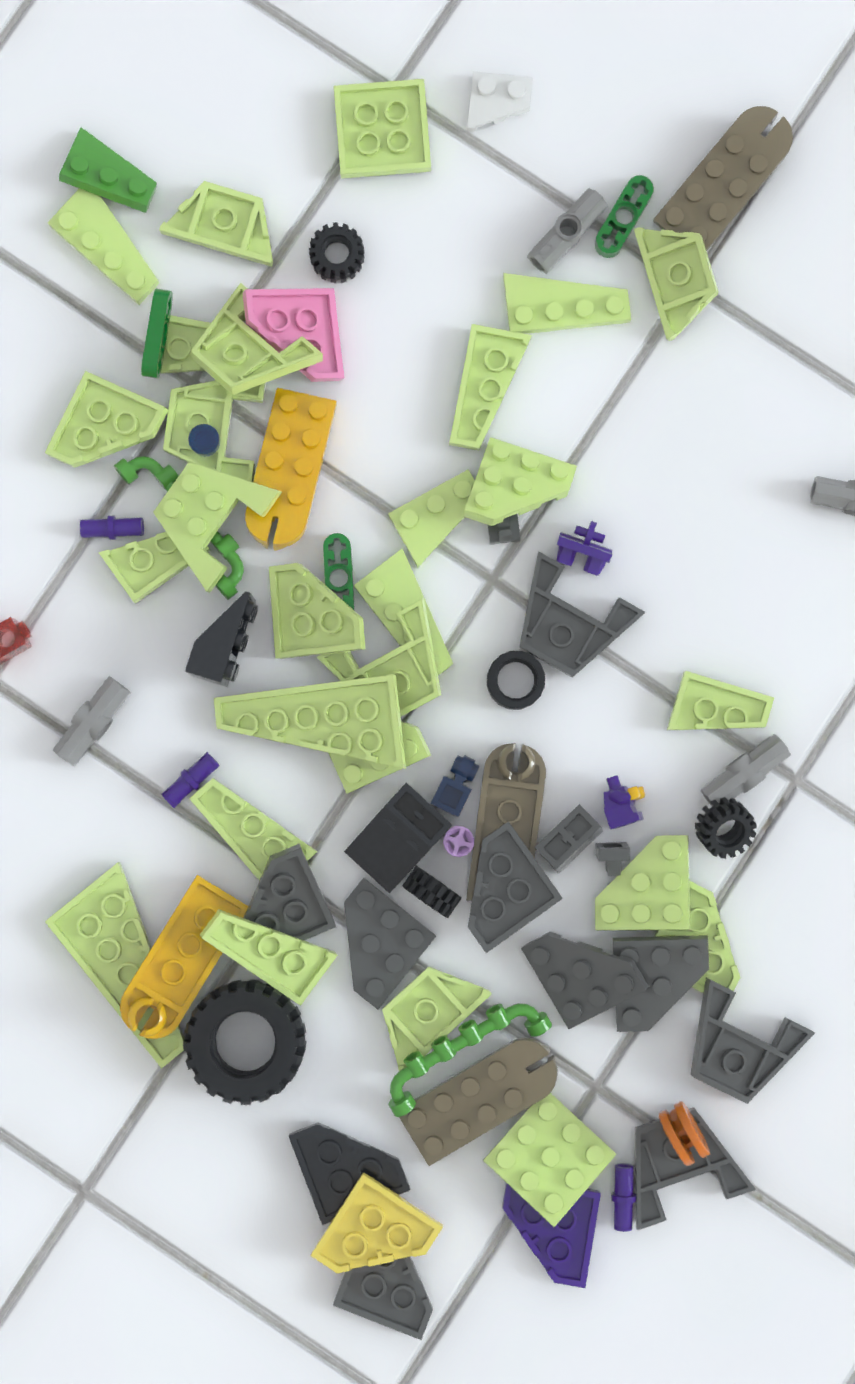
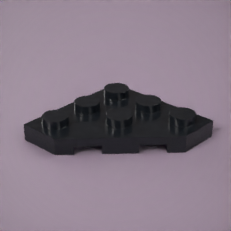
(335, 1163)

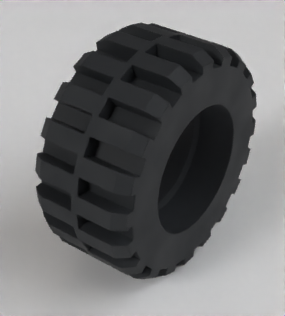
(215, 1072)

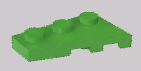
(106, 173)

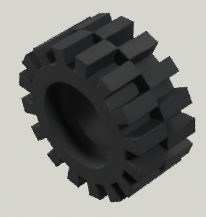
(331, 235)
(732, 840)
(431, 891)

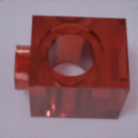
(21, 640)

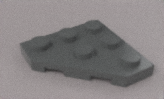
(507, 888)
(290, 897)
(381, 942)
(670, 969)
(582, 977)
(387, 1295)

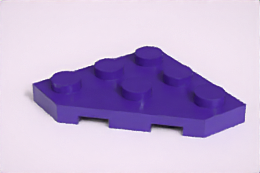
(562, 1248)

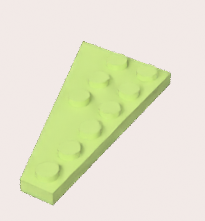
(336, 717)
(110, 944)

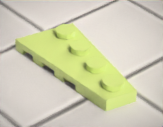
(486, 375)

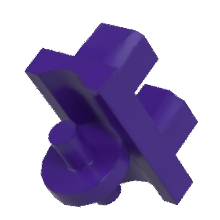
(596, 554)

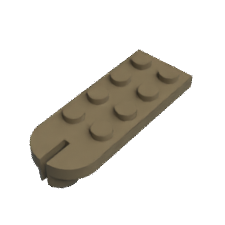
(728, 176)
(509, 798)
(480, 1098)

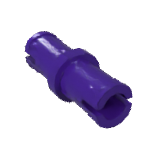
(112, 527)
(190, 779)
(623, 1197)

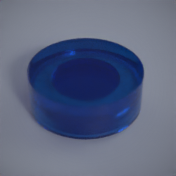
(204, 440)

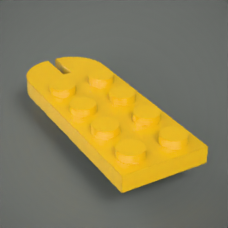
(291, 464)
(177, 962)

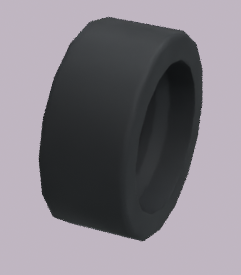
(515, 703)

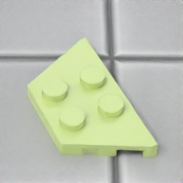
(223, 222)
(677, 275)
(429, 1009)

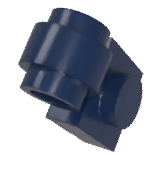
(451, 793)

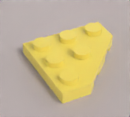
(374, 1229)

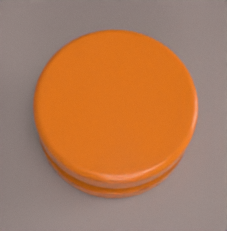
(683, 1133)

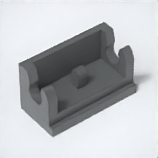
(569, 838)

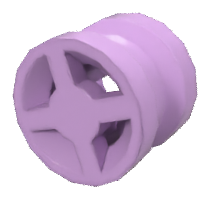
(463, 842)

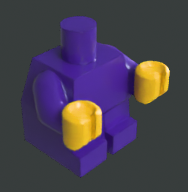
(620, 803)

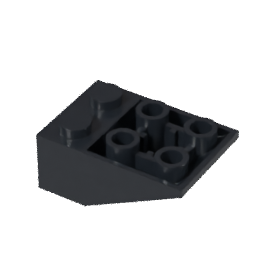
(218, 647)
(398, 837)

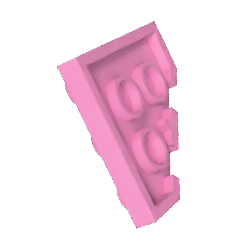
(288, 314)

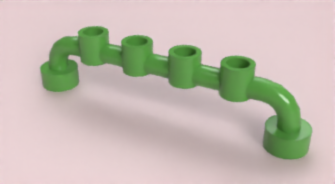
(224, 545)
(444, 1049)

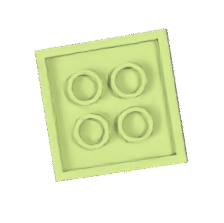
(382, 128)
(549, 1158)

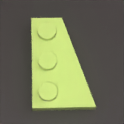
(432, 516)
(145, 564)

